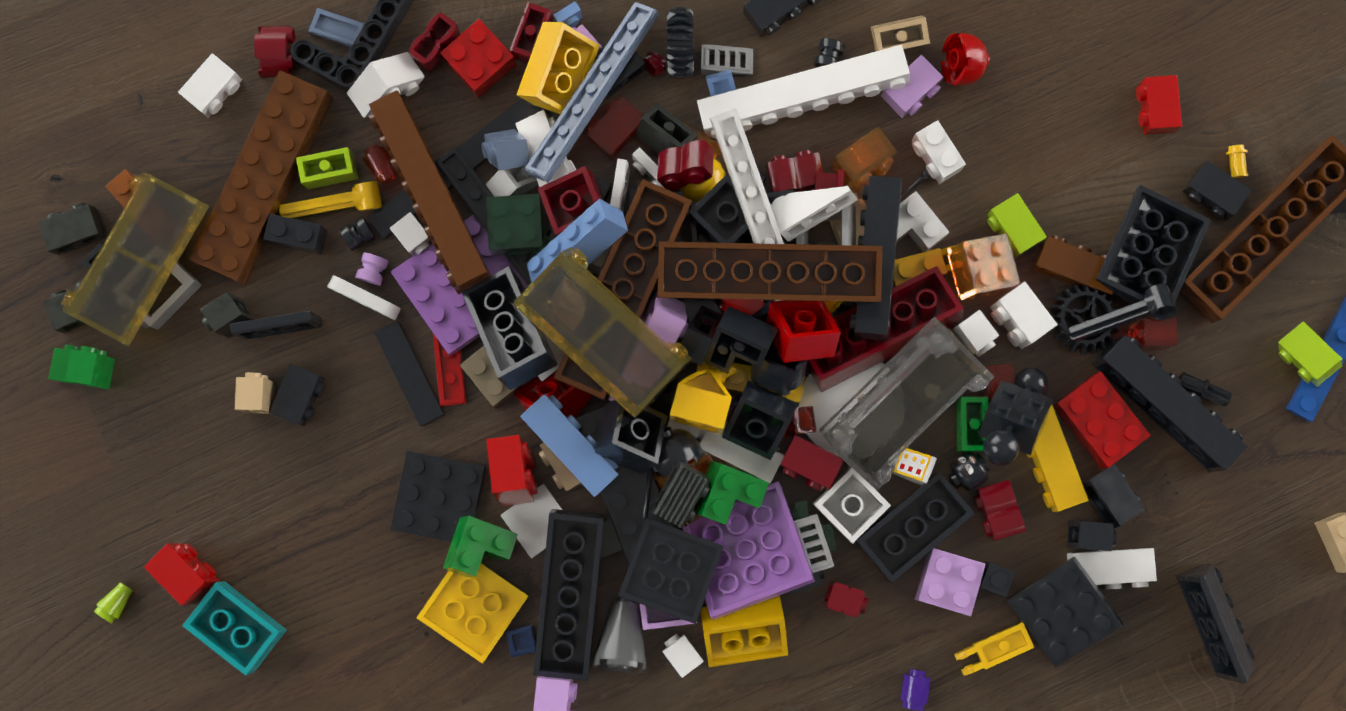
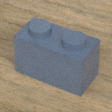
(506, 149)

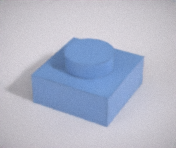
(569, 15)
(720, 82)

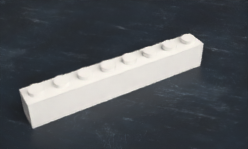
(810, 89)

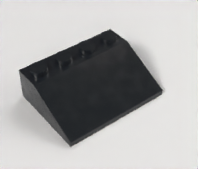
(1152, 246)
(1216, 623)

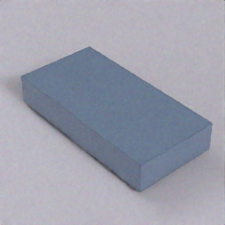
(335, 27)

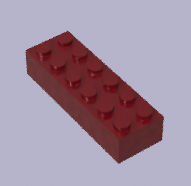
(912, 307)

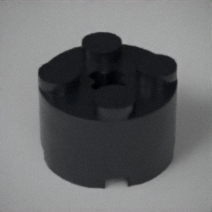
(778, 375)

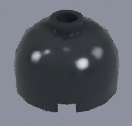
(676, 446)

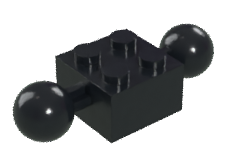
(1015, 417)

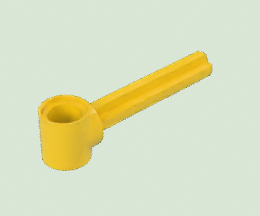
(363, 197)

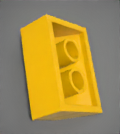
(557, 66)
(746, 634)

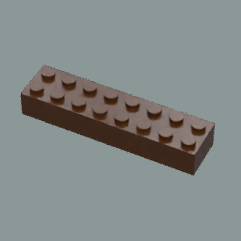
(261, 177)
(428, 192)
(1268, 232)
(633, 263)
(770, 271)

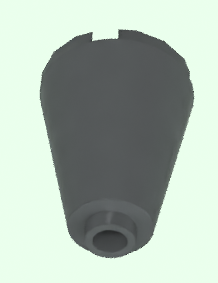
(621, 639)

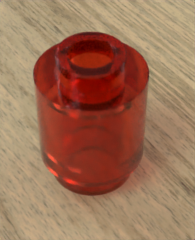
(379, 164)

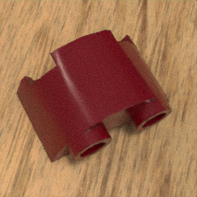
(273, 50)

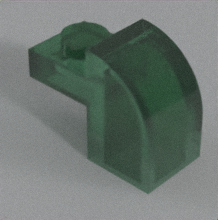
(801, 511)

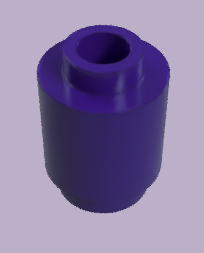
(915, 689)

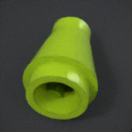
(113, 603)

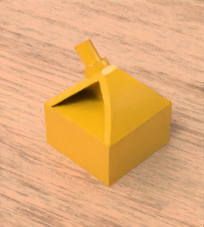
(702, 400)

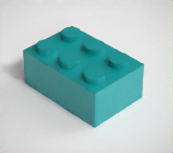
(234, 628)

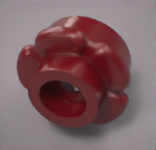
(654, 63)

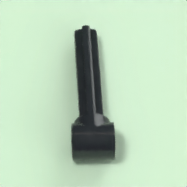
(1156, 302)

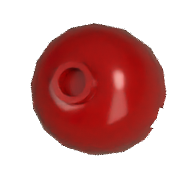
(965, 59)

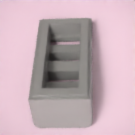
(718, 50)
(828, 562)

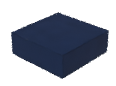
(521, 640)

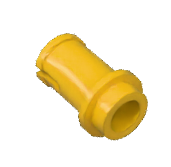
(1237, 161)

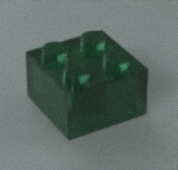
(515, 224)

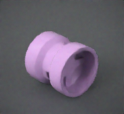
(372, 267)

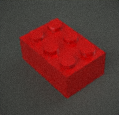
(1101, 420)
(511, 470)

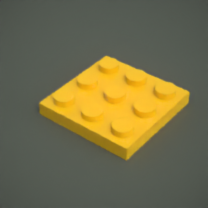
(473, 610)

